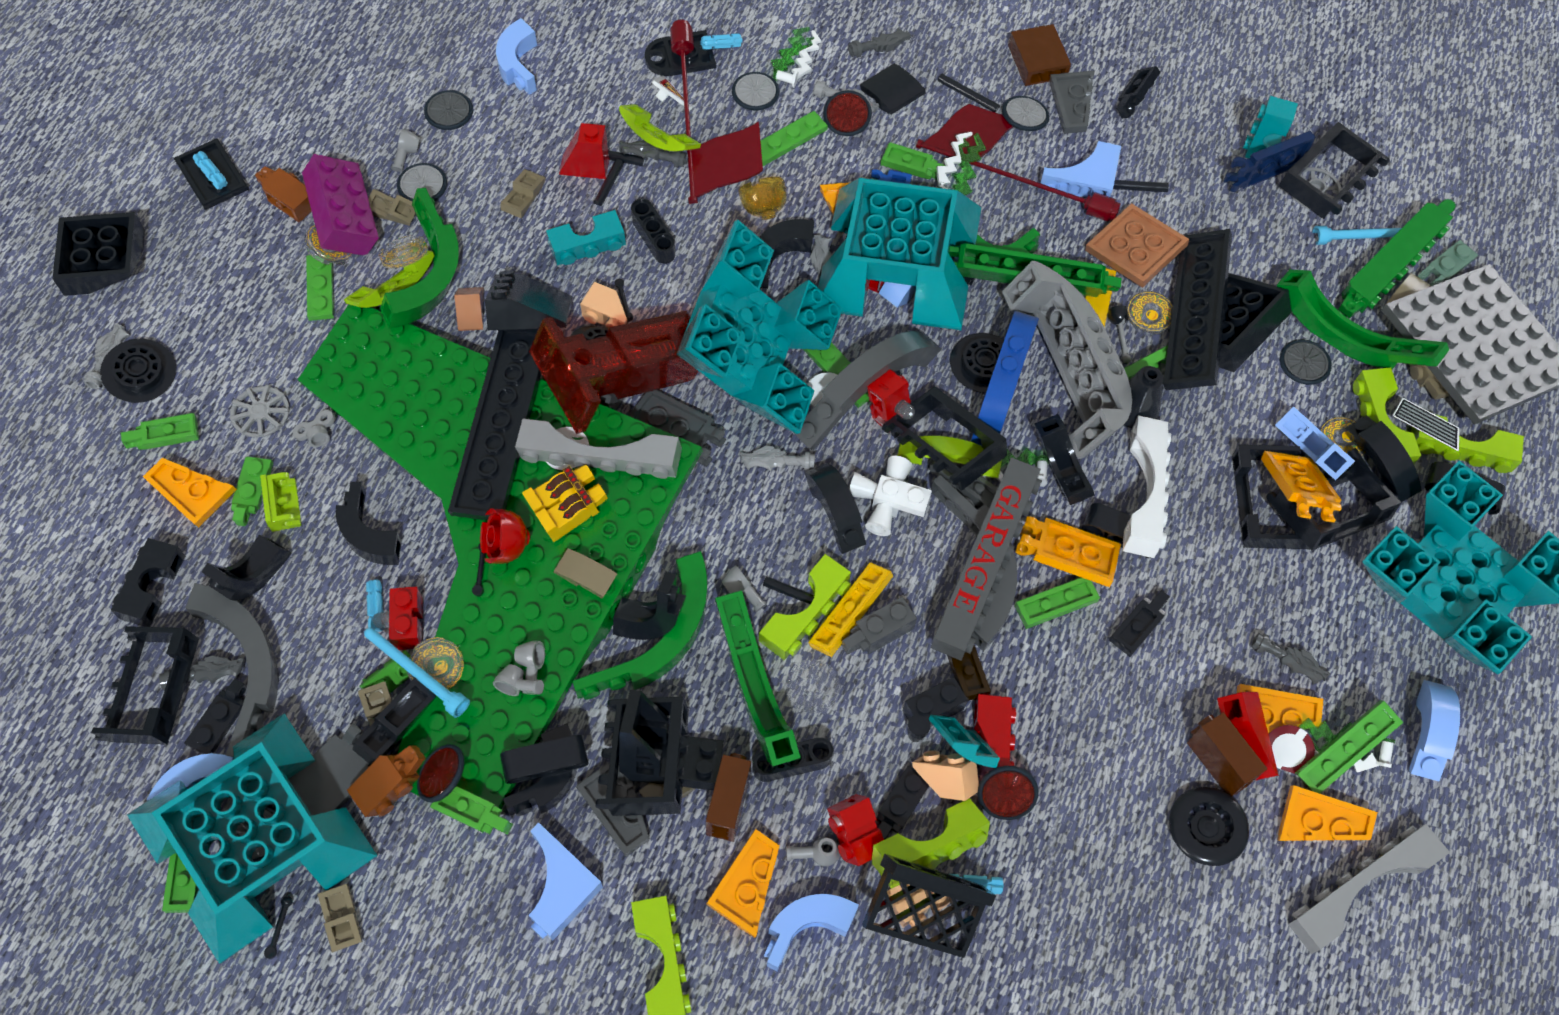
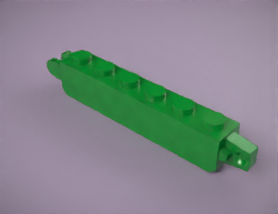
(1395, 257)
(1006, 265)

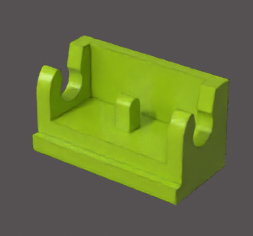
(280, 501)

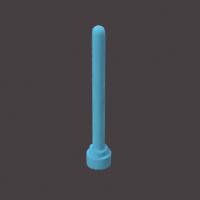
(1327, 234)
(454, 702)

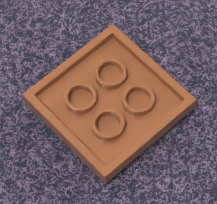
(1137, 245)

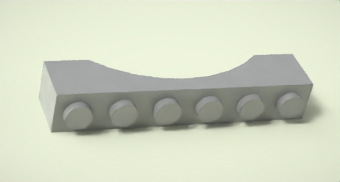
(651, 455)
(1326, 918)

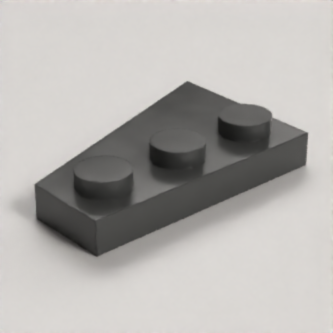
(1072, 99)
(626, 831)

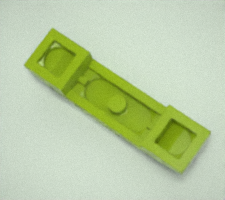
(638, 121)
(406, 278)
(952, 448)

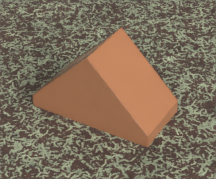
(469, 308)

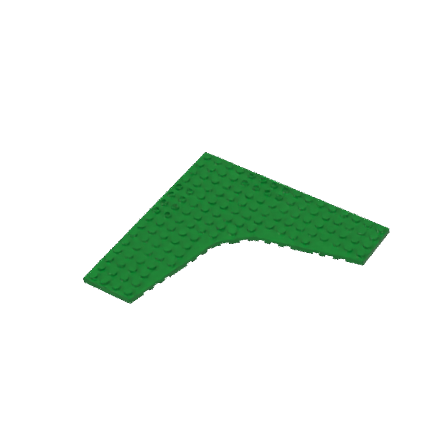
(417, 406)

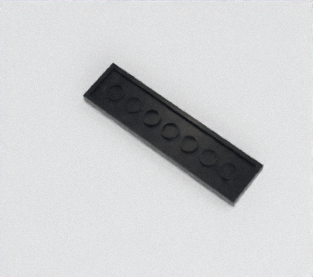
(1198, 311)
(490, 451)

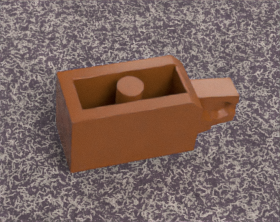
(285, 192)
(386, 781)

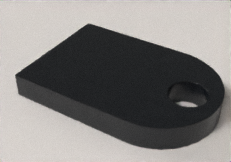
(671, 62)

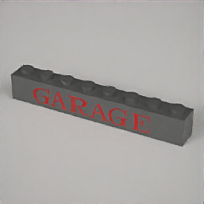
(985, 560)

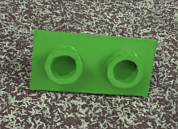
(391, 673)

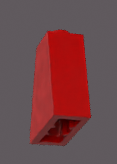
(586, 153)

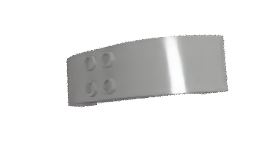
(1079, 351)

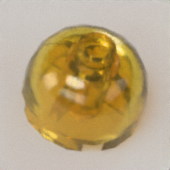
(764, 198)

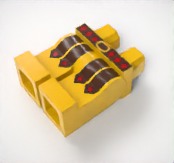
(564, 502)

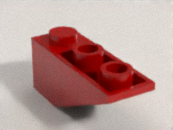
(1247, 716)
(993, 723)

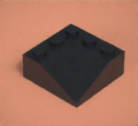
(96, 251)

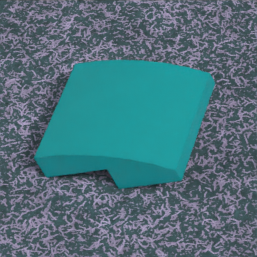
(965, 742)

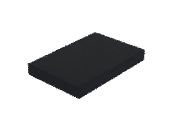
(201, 185)

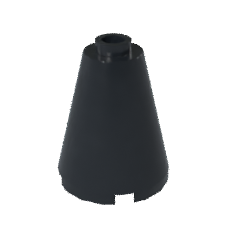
(1146, 394)

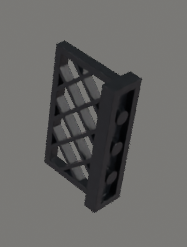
(931, 881)

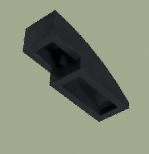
(394, 721)

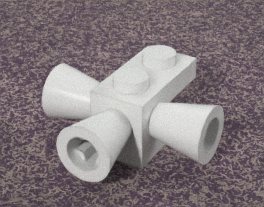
(890, 495)

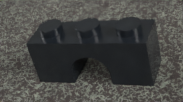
(153, 561)

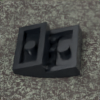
(893, 88)

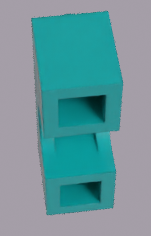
(1273, 123)
(569, 247)

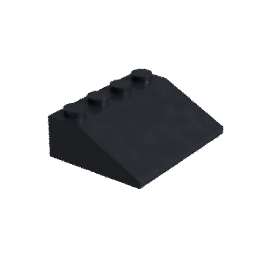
(523, 303)
(1249, 318)

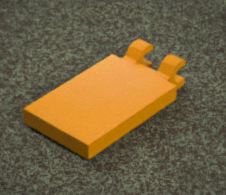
(1303, 484)
(1070, 549)

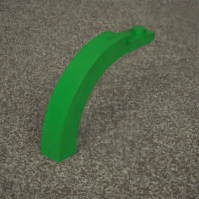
(420, 299)
(1350, 338)
(669, 649)
(765, 716)

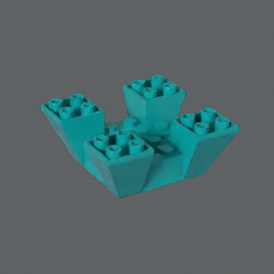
(901, 238)
(744, 336)
(1461, 577)
(229, 881)

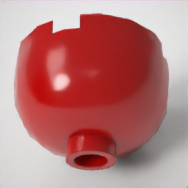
(503, 536)

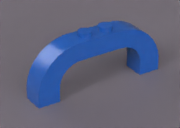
(1007, 371)

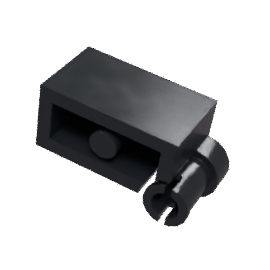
(941, 700)

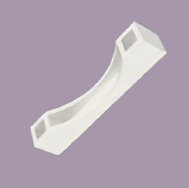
(1145, 527)

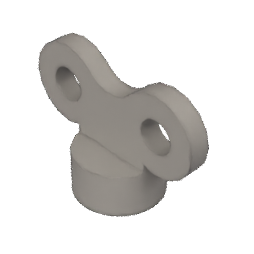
(315, 430)

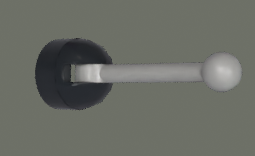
(1119, 316)

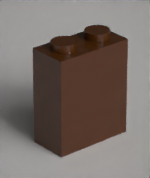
(1038, 54)
(1225, 754)
(728, 797)

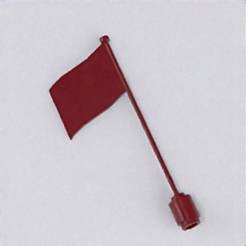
(991, 129)
(723, 158)

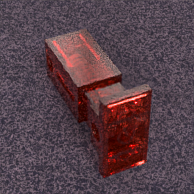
(624, 362)

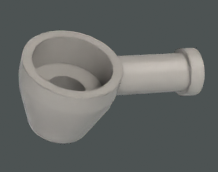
(407, 144)
(736, 581)
(531, 656)
(511, 682)
(815, 852)

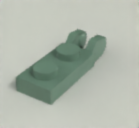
(1449, 263)

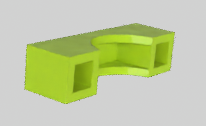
(1374, 390)
(1499, 452)
(784, 632)
(963, 829)
(653, 923)

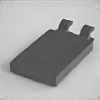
(679, 420)
(336, 768)

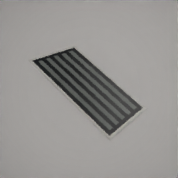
(1428, 423)

